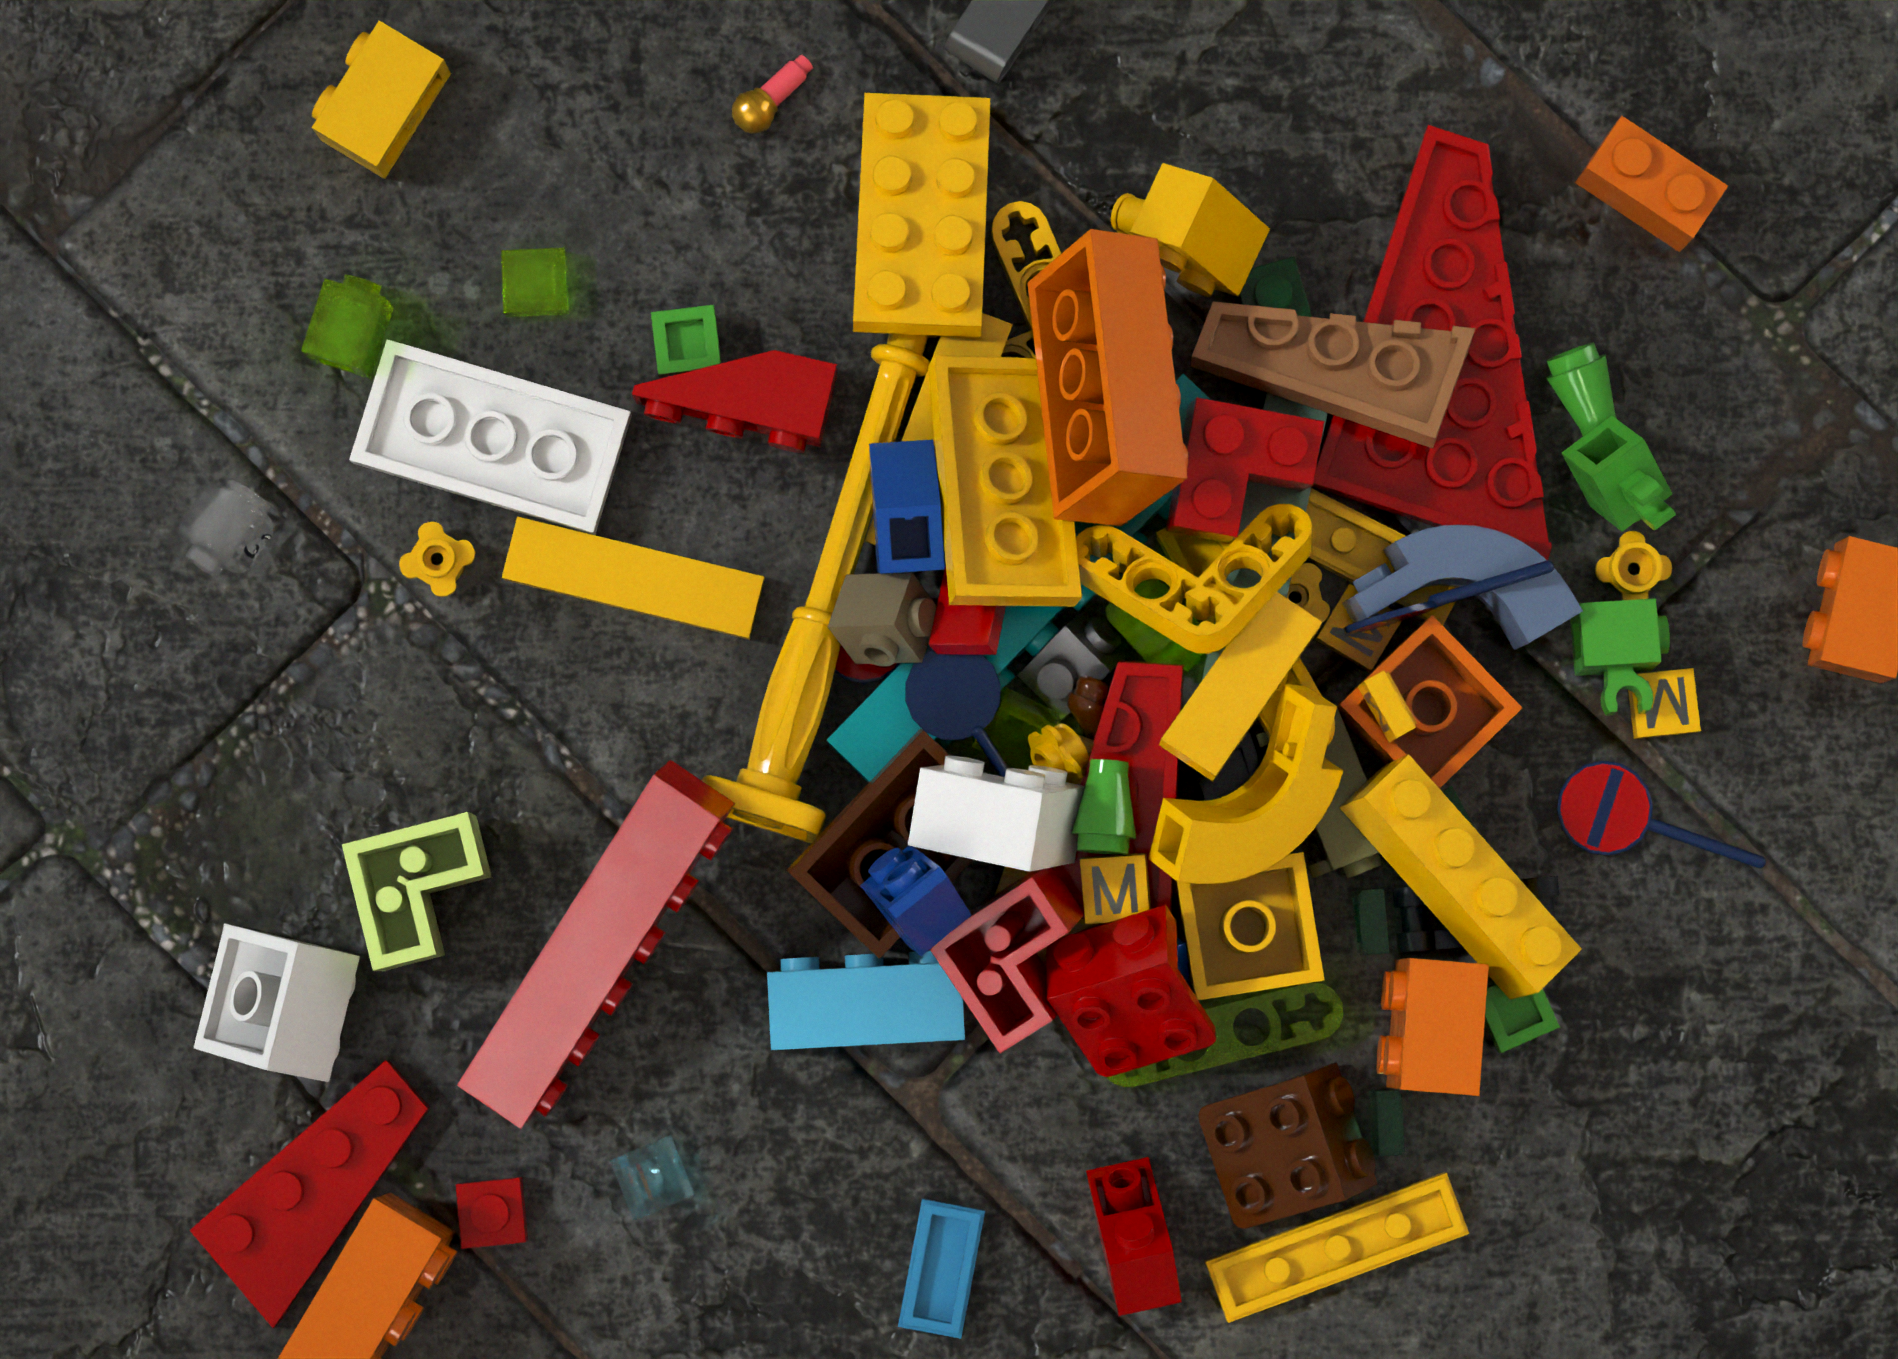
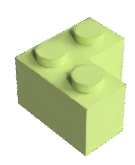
(395, 879)

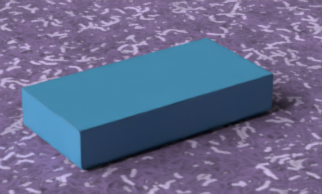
(941, 1268)

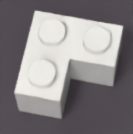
(996, 819)

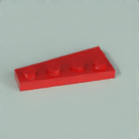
(1134, 719)
(299, 1203)

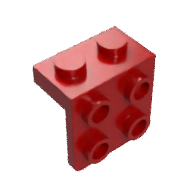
(1125, 994)

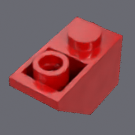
(1134, 1236)

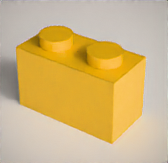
(379, 98)

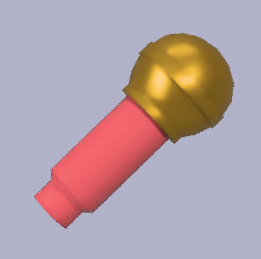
(756, 108)

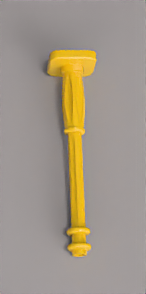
(804, 671)

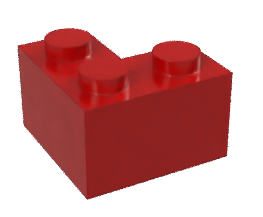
(1227, 450)
(996, 956)

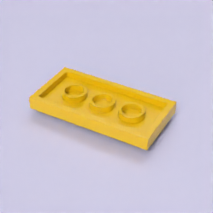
(922, 215)
(997, 486)

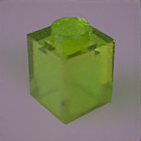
(348, 326)

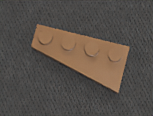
(1360, 371)

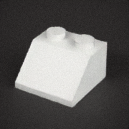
(276, 1003)

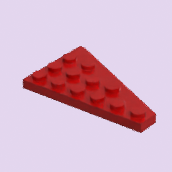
(1449, 272)

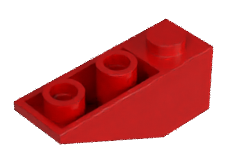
(757, 393)

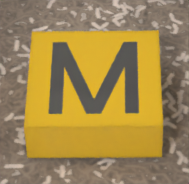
(1360, 648)
(1387, 705)
(1673, 705)
(1114, 886)

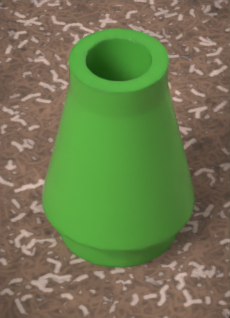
(1583, 385)
(1105, 811)

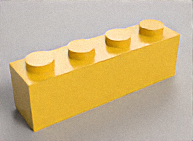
(1460, 878)

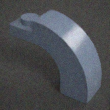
(1463, 556)

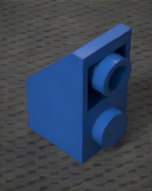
(906, 507)
(915, 897)

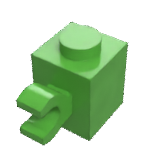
(1620, 476)
(1617, 642)

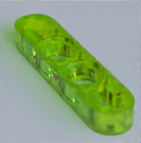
(1230, 1049)

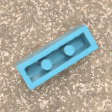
(862, 1003)

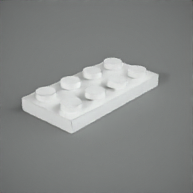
(490, 437)

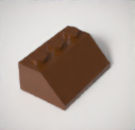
(862, 833)

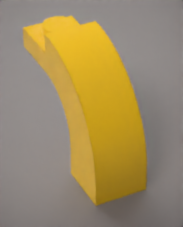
(1264, 816)

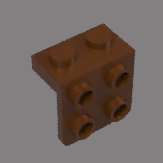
(1288, 1147)

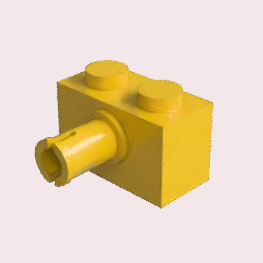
(1198, 229)

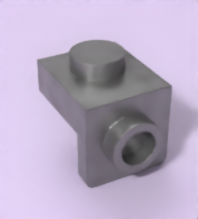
(1081, 648)

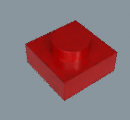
(491, 1212)

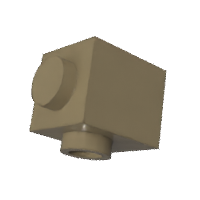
(883, 618)

